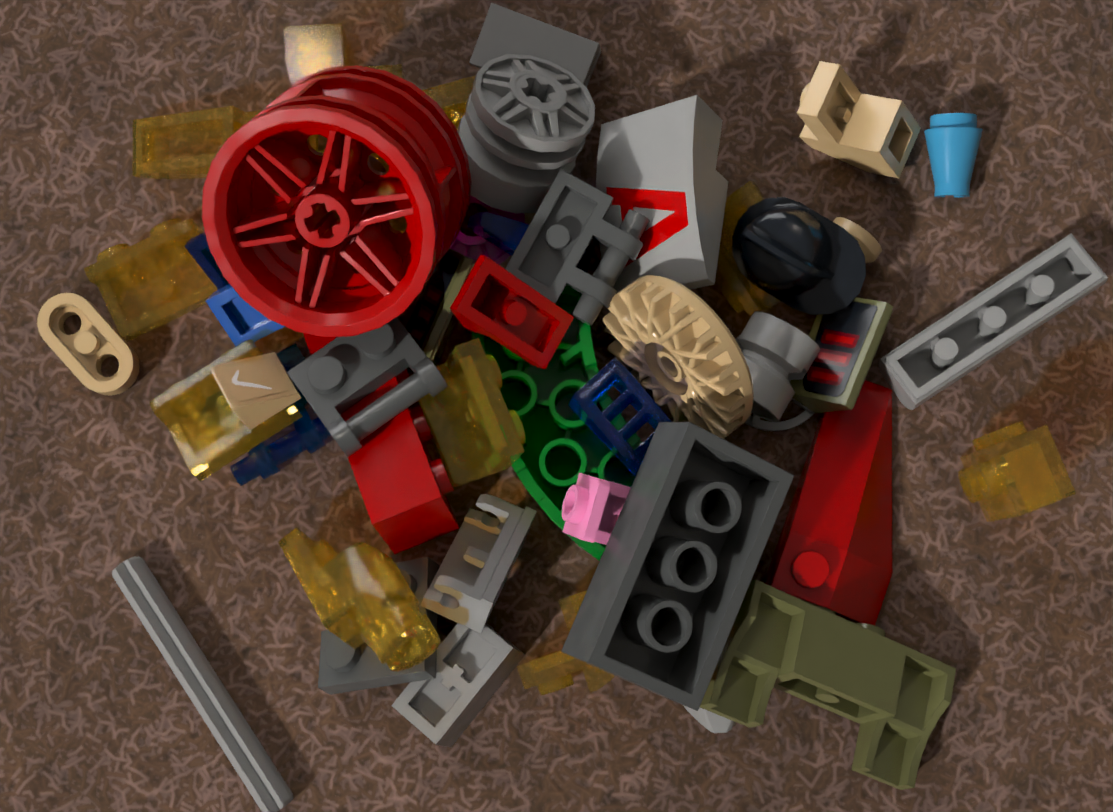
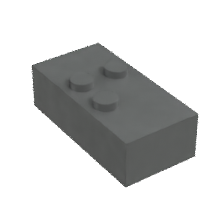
(678, 563)

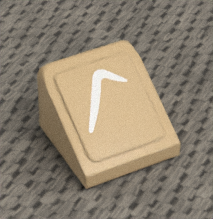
(256, 387)

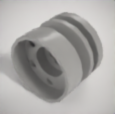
(522, 129)

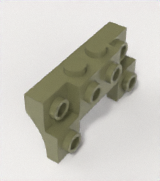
(838, 667)

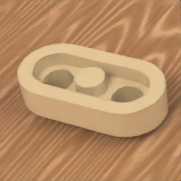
(89, 346)

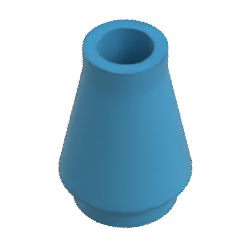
(952, 152)

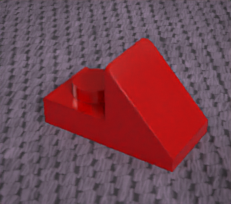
(510, 313)

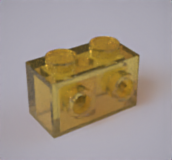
(1014, 472)

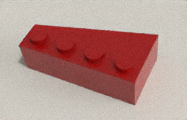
(396, 473)

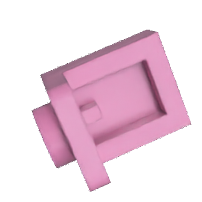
(593, 508)

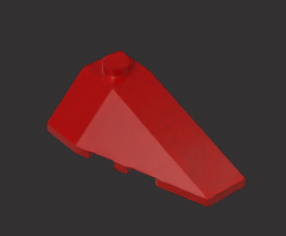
(840, 517)

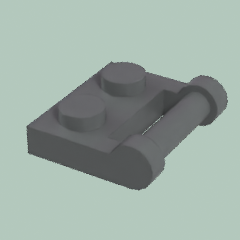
(356, 367)

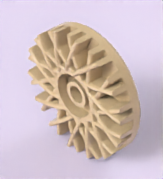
(681, 354)

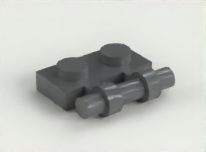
(560, 236)

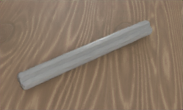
(202, 685)

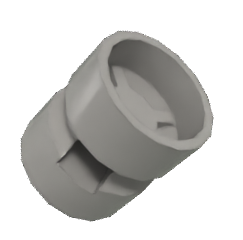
(775, 356)

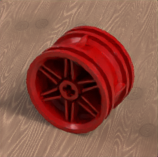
(277, 201)

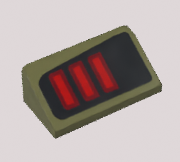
(432, 318)
(846, 352)

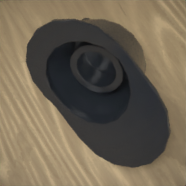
(798, 256)

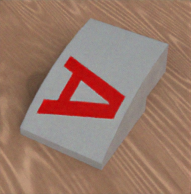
(667, 171)

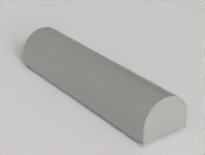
(991, 322)

